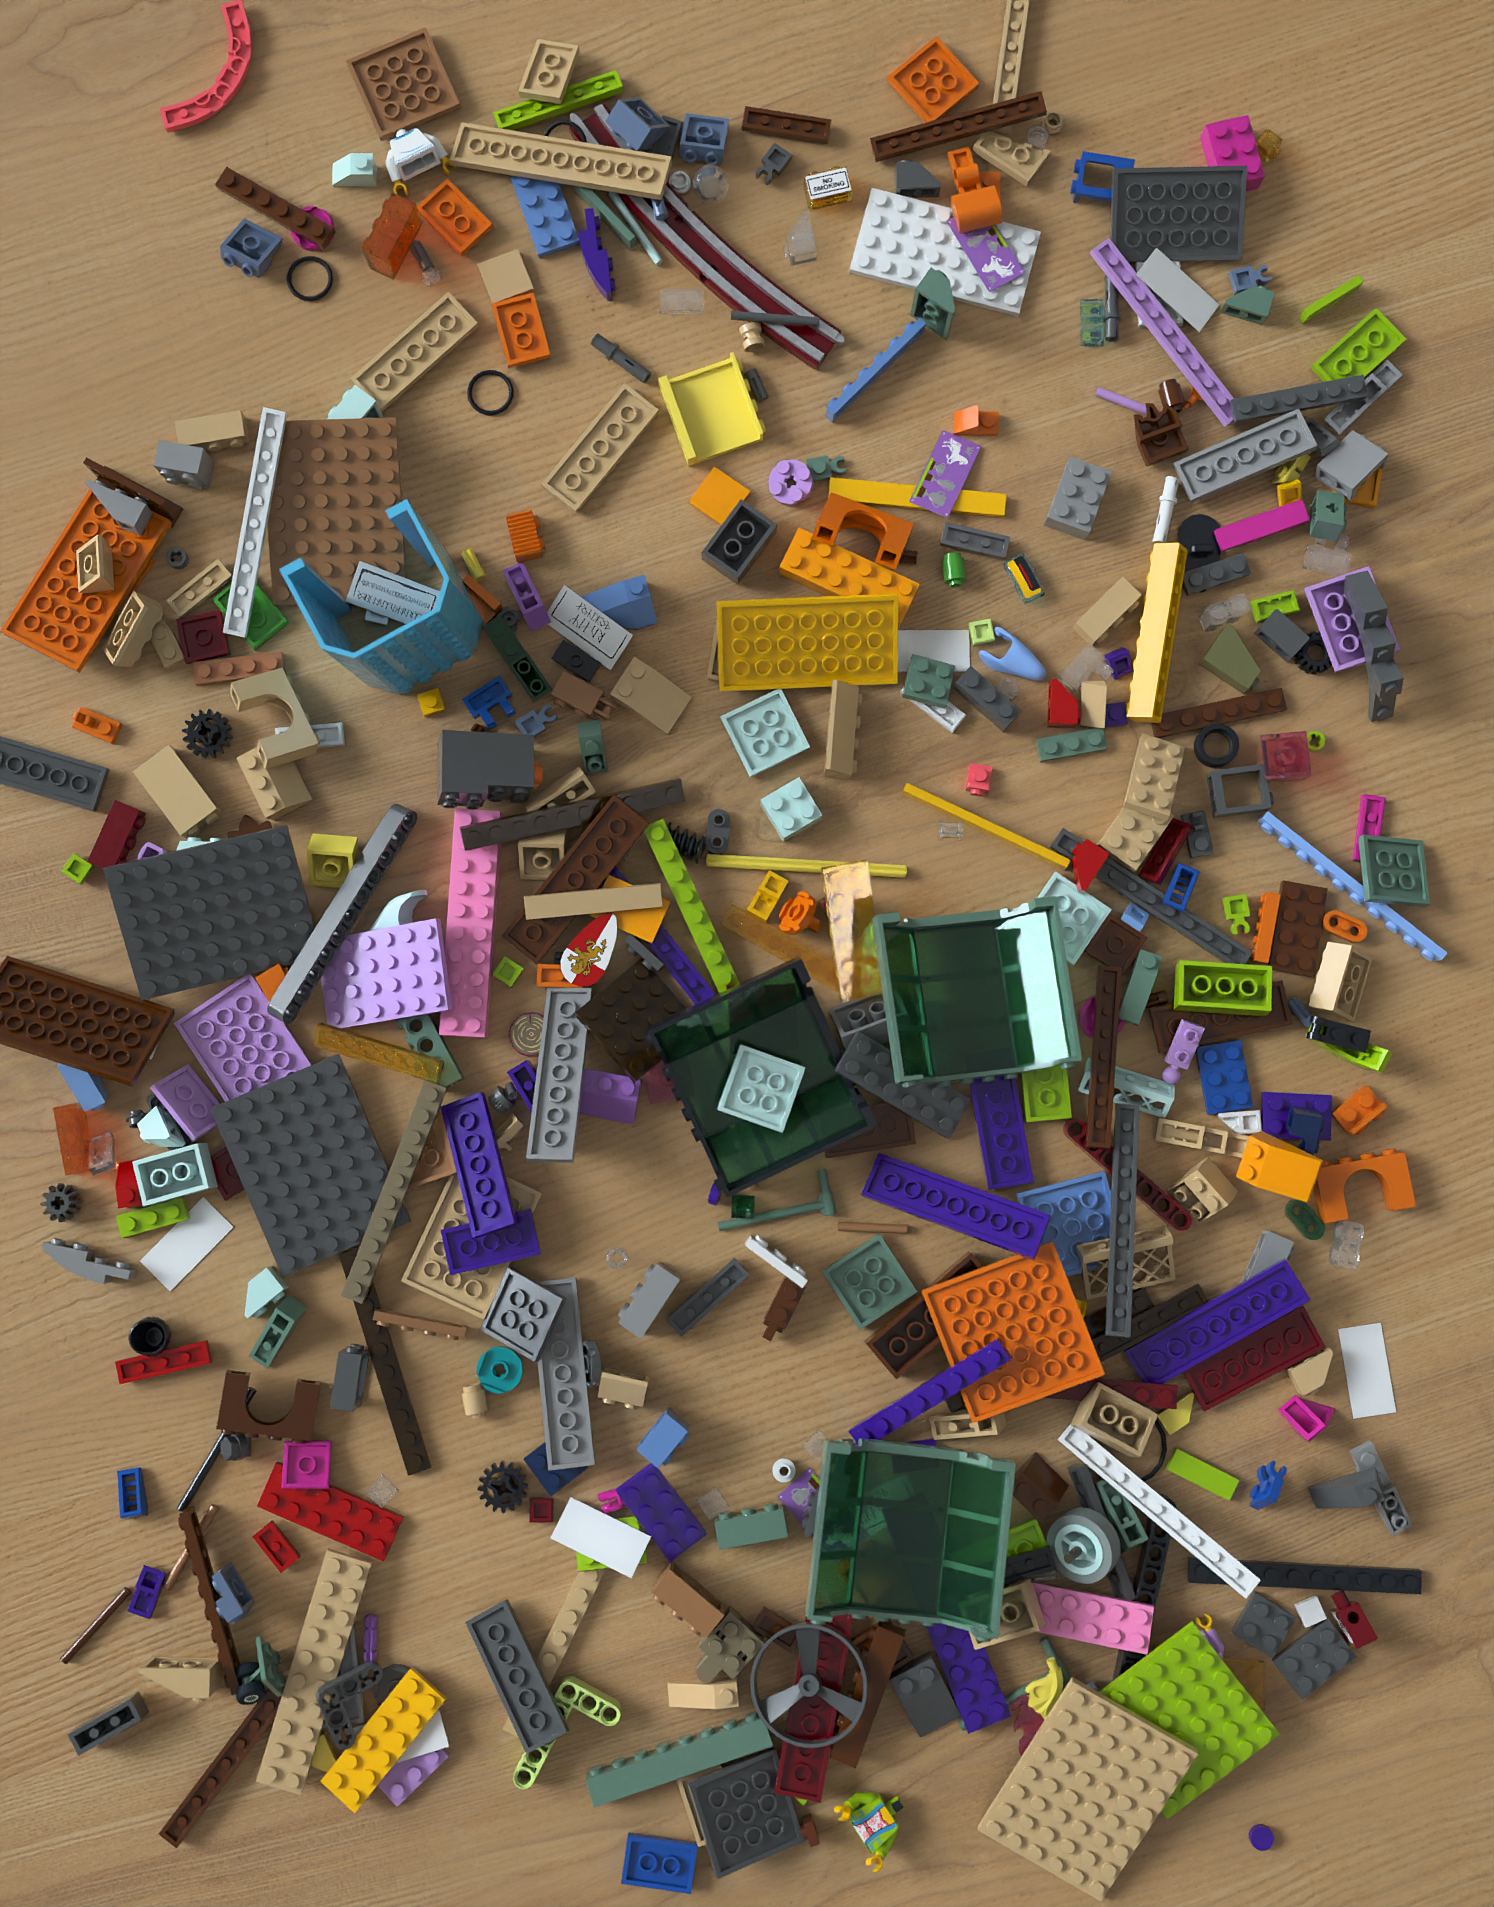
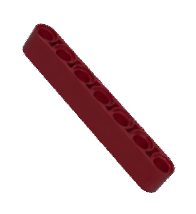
(1155, 1193)

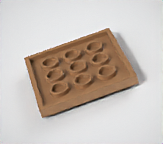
(403, 83)

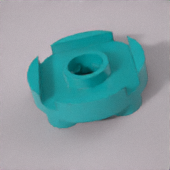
(487, 1374)

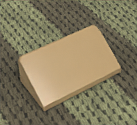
(1093, 703)

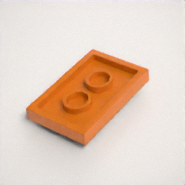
(454, 217)
(521, 330)

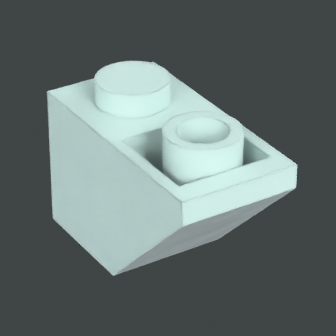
(262, 1290)

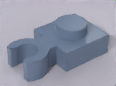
(1245, 278)
(533, 724)

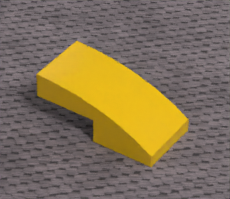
(767, 896)

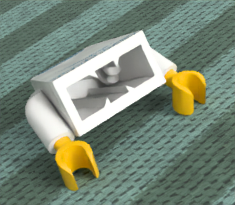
(413, 154)

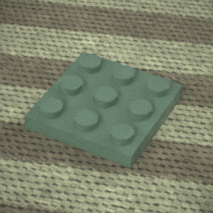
(1394, 871)
(869, 1281)

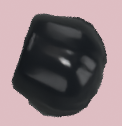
(149, 1336)

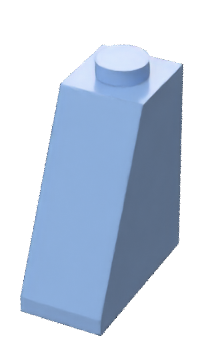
(85, 1086)

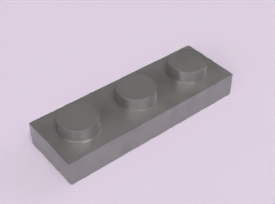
(975, 541)

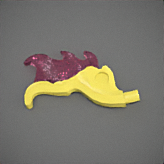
(1038, 1703)

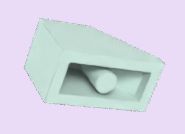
(355, 171)
(160, 1129)

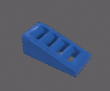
(1186, 871)
(141, 1502)

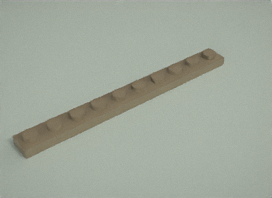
(394, 1192)

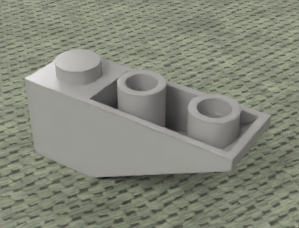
(127, 512)

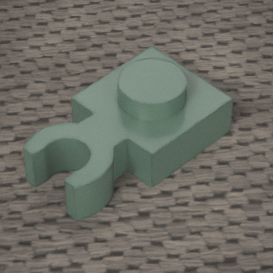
(822, 468)

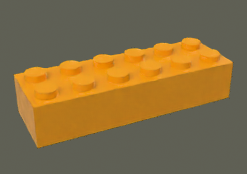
(843, 573)

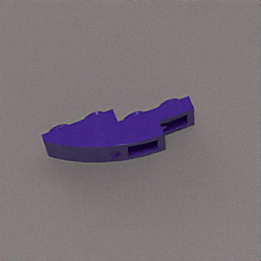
(595, 257)

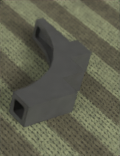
(1378, 644)

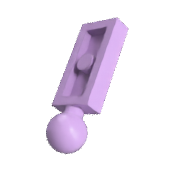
(1182, 1050)

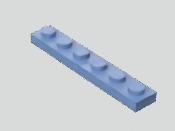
(869, 375)

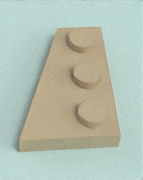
(1012, 158)

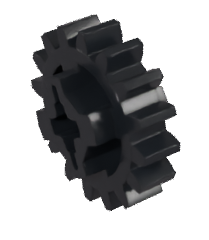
(216, 732)
(493, 1483)

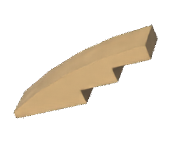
(1201, 1138)

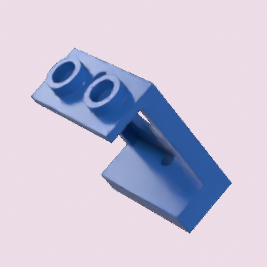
(1083, 191)

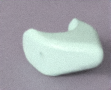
(399, 910)

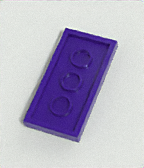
(502, 1246)
(661, 1511)

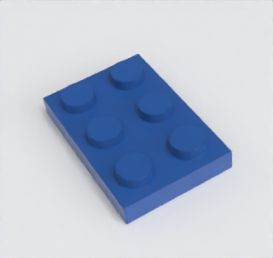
(1224, 1077)
(659, 1863)

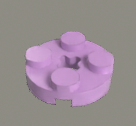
(796, 493)

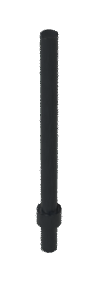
(208, 1463)

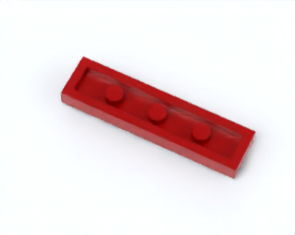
(166, 1362)

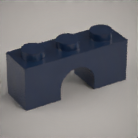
(1307, 1125)

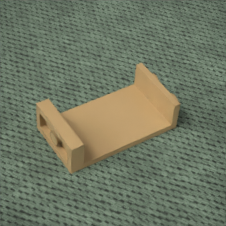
(177, 792)

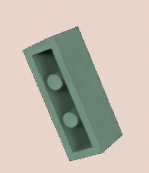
(750, 1526)

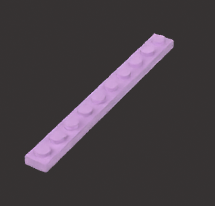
(1164, 330)

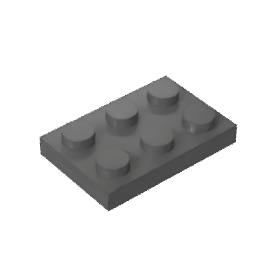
(1314, 1658)

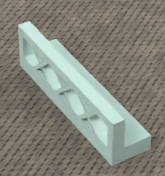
(1135, 1083)

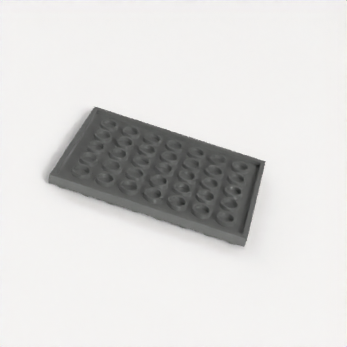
(211, 911)
(306, 1162)

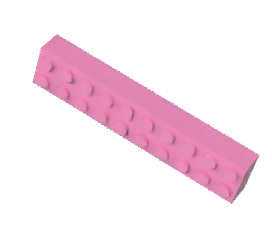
(471, 930)

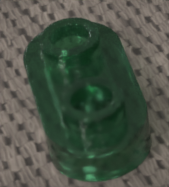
(1304, 1218)

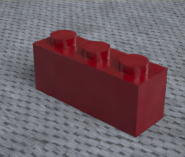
(117, 835)

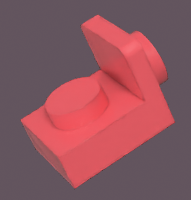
(978, 779)

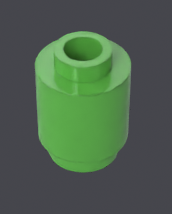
(953, 569)

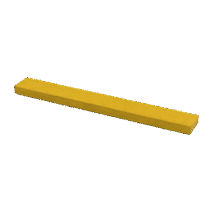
(899, 496)
(986, 826)

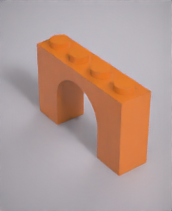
(845, 513)
(1390, 1170)

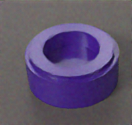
(714, 1195)
(1261, 1837)

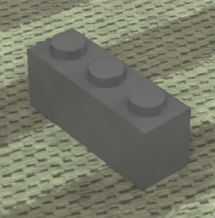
(986, 698)
(108, 1723)

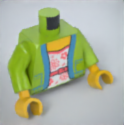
(873, 1822)

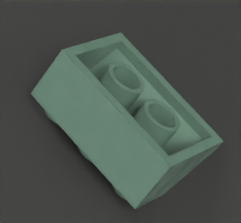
(934, 302)

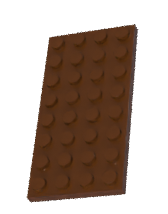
(78, 1021)

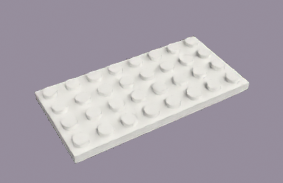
(910, 236)

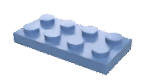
(545, 215)

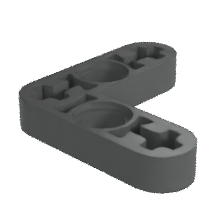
(339, 1695)

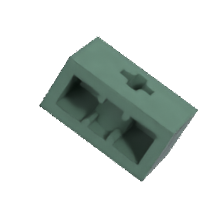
(1327, 515)

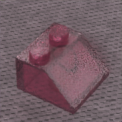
(1286, 756)

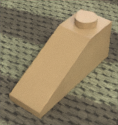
(959, 1425)
(697, 1694)

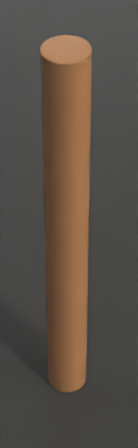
(184, 1557)

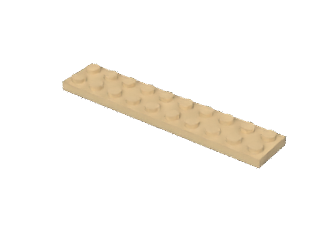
(561, 161)
(314, 1664)

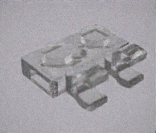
(1327, 560)
(1083, 666)

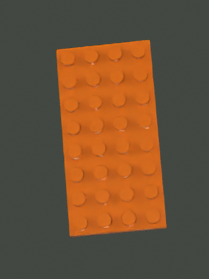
(52, 611)

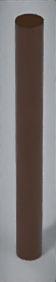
(95, 1625)

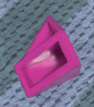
(1306, 1417)

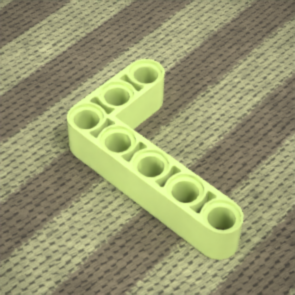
(567, 1702)

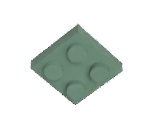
(928, 681)

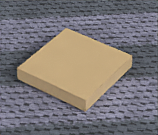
(505, 276)

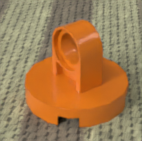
(799, 914)

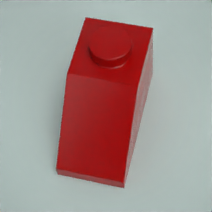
(1062, 707)
(1086, 863)
(127, 1186)

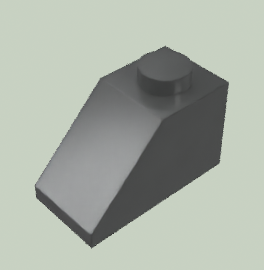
(915, 180)

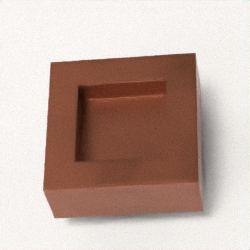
(809, 1830)

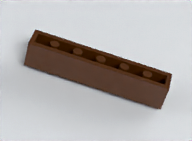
(879, 1661)

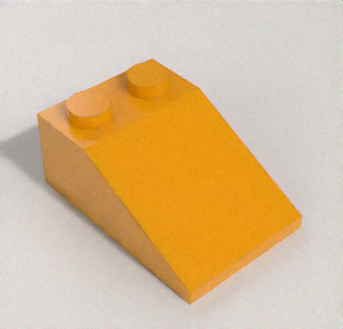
(1279, 1167)

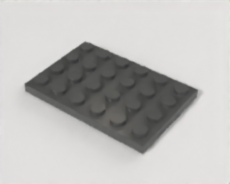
(1179, 211)

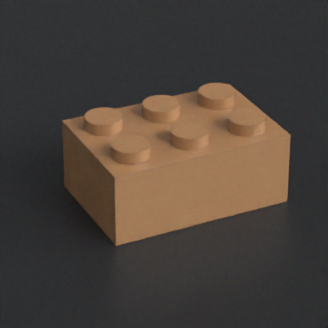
(688, 1599)

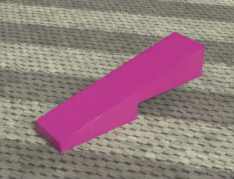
(1262, 525)

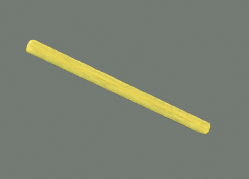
(796, 865)

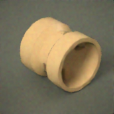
(752, 337)

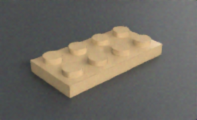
(1154, 777)

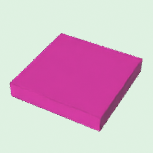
(306, 1465)

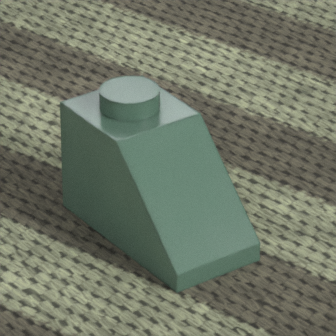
(1250, 304)

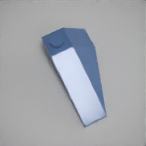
(625, 603)

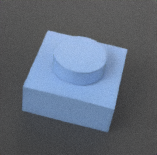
(1135, 916)

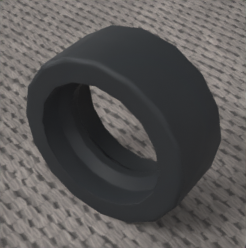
(1233, 741)

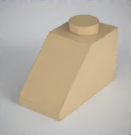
(1310, 1372)

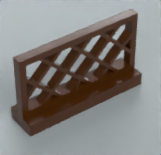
(117, 481)

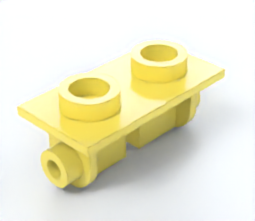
(1287, 472)

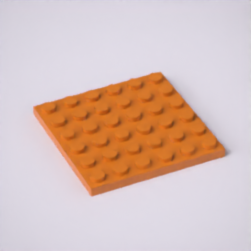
(1033, 1316)

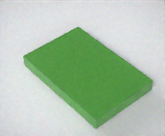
(265, 617)

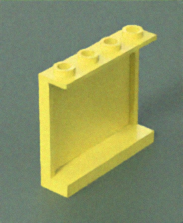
(712, 410)

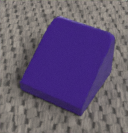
(1120, 662)

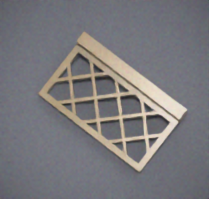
(1144, 1241)

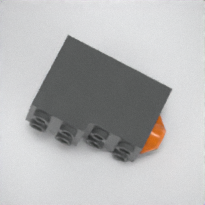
(485, 767)

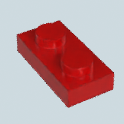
(276, 1546)

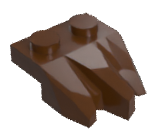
(1159, 434)

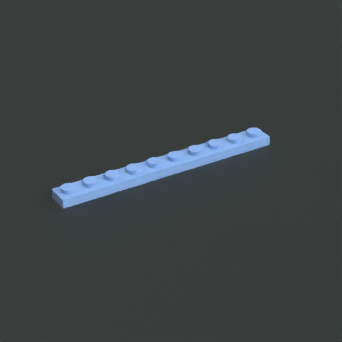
(1345, 882)

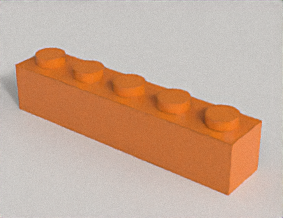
(1265, 927)

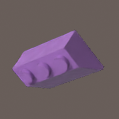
(609, 1096)

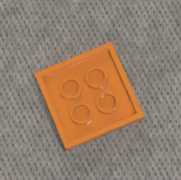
(932, 81)

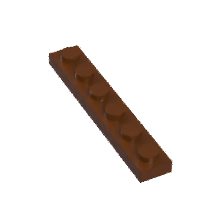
(275, 208)
(1220, 712)

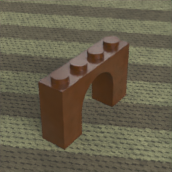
(236, 1417)

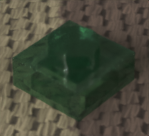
(742, 1206)

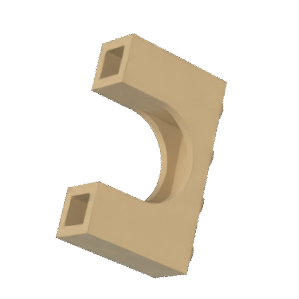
(276, 690)

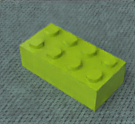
(1223, 988)

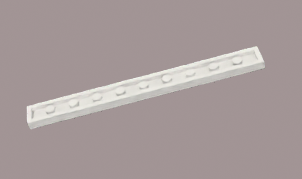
(255, 522)
(1160, 1511)

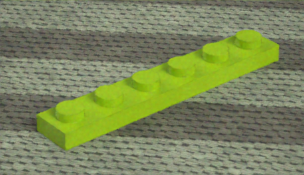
(575, 97)

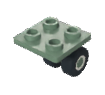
(254, 1674)

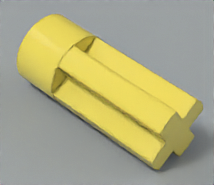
(473, 565)

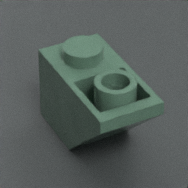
(592, 747)

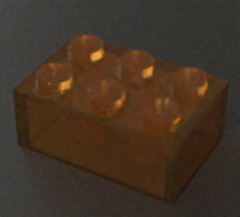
(392, 235)

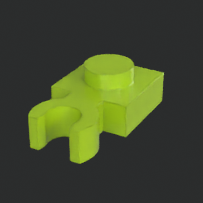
(1237, 909)

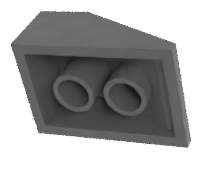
(924, 1694)

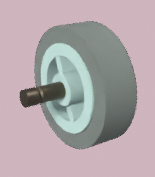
(1083, 1545)

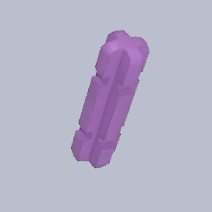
(370, 1638)

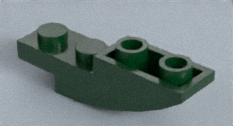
(517, 658)

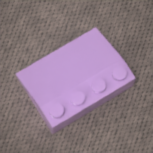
(1338, 622)

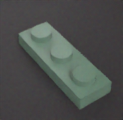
(1071, 744)

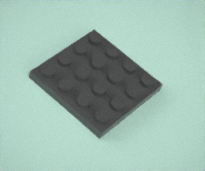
(742, 1813)

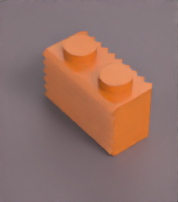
(524, 536)

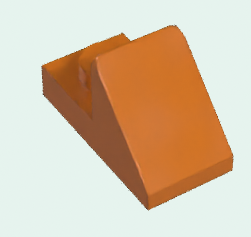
(976, 422)

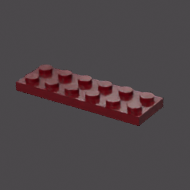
(1254, 1358)

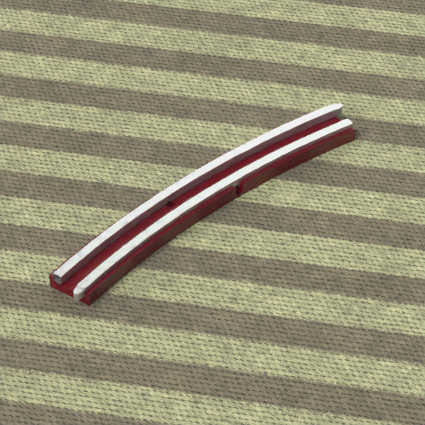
(716, 262)

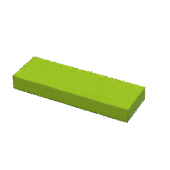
(1330, 299)
(1202, 1474)

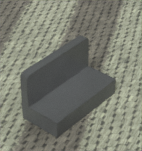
(1281, 635)

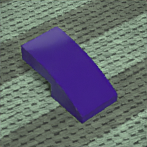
(147, 1592)

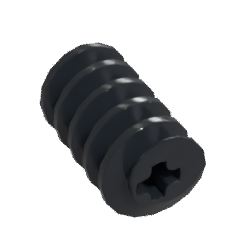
(687, 844)

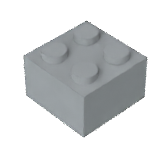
(184, 464)

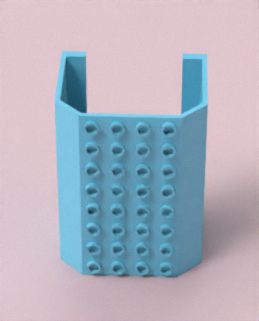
(412, 651)

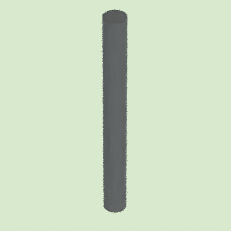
(775, 318)

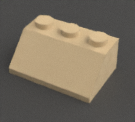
(132, 630)
(277, 788)
(1340, 981)
(1114, 1420)

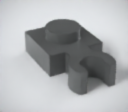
(774, 162)

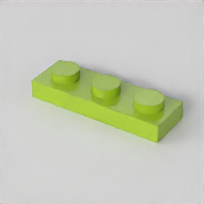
(152, 1217)

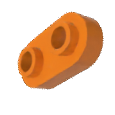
(1343, 926)

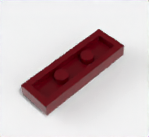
(1165, 851)

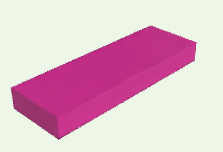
(1369, 820)

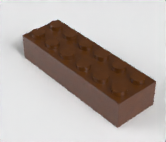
(911, 1330)

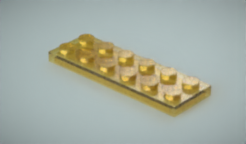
(851, 929)

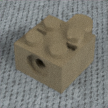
(729, 1648)

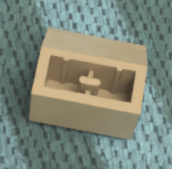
(1203, 1191)

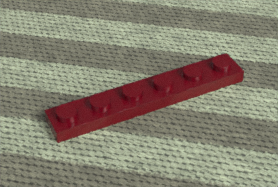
(1143, 1393)

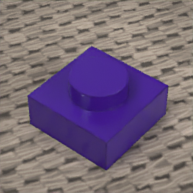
(1115, 715)

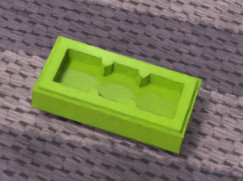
(1285, 602)

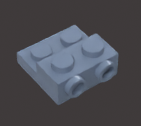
(704, 138)
(250, 248)
(235, 1598)

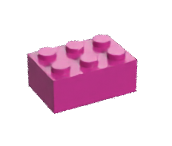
(1233, 144)

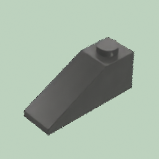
(1349, 1490)

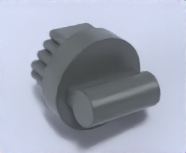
(503, 1098)
(236, 1447)

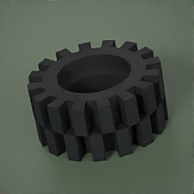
(1304, 659)

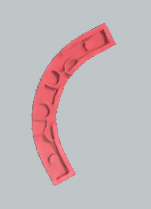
(227, 82)

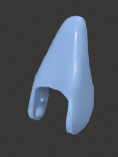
(1017, 661)

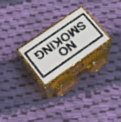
(827, 188)

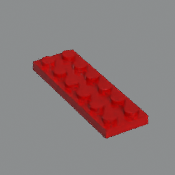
(333, 1515)

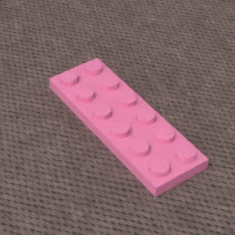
(1094, 1617)

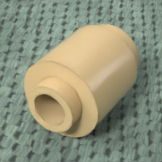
(474, 1400)

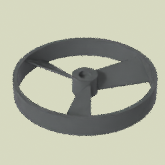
(809, 1684)

